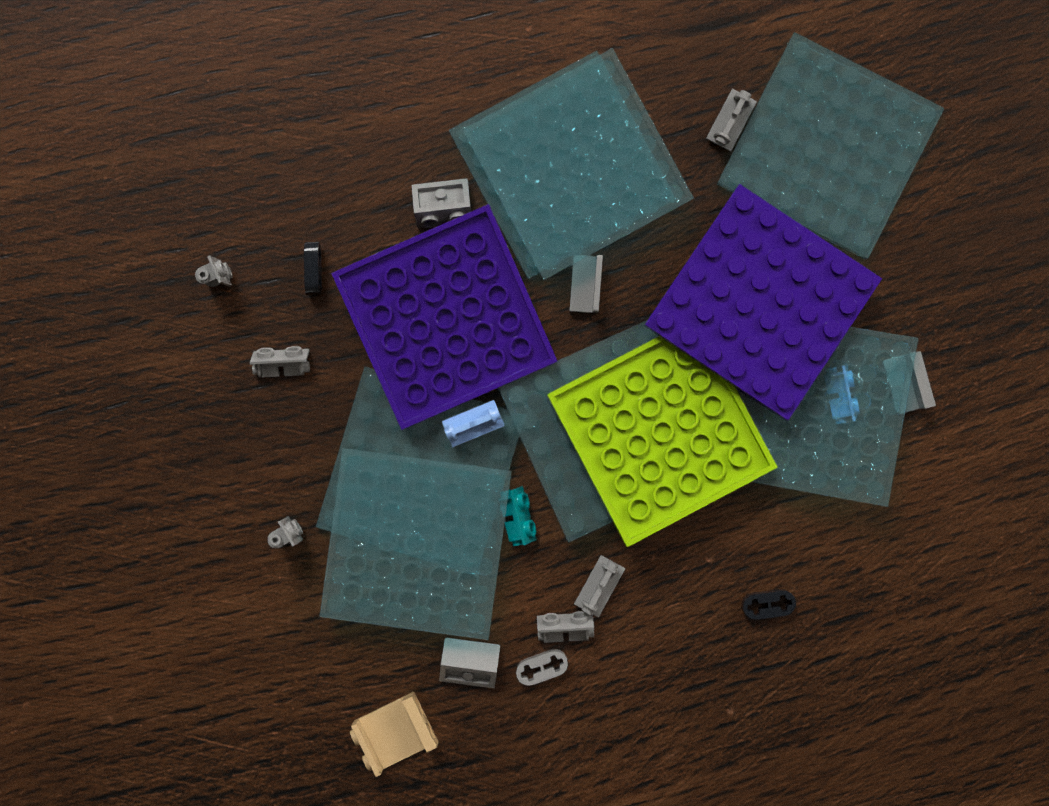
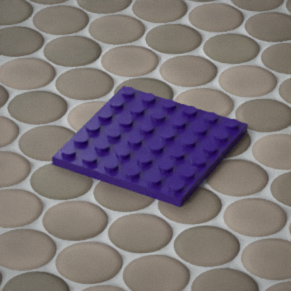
(763, 302)
(444, 316)

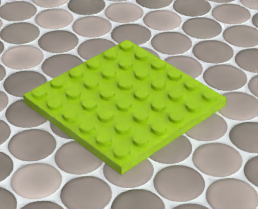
(659, 437)

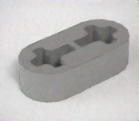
(544, 673)

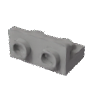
(440, 202)

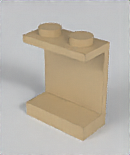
(393, 733)

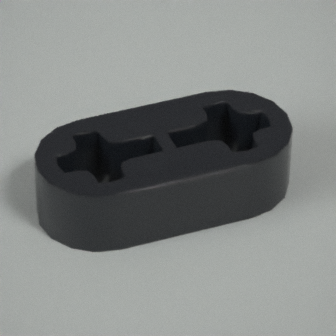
(312, 268)
(768, 597)

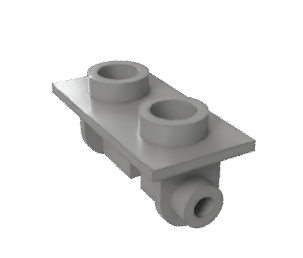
(731, 119)
(214, 273)
(267, 361)
(289, 531)
(599, 586)
(553, 625)

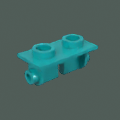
(522, 528)

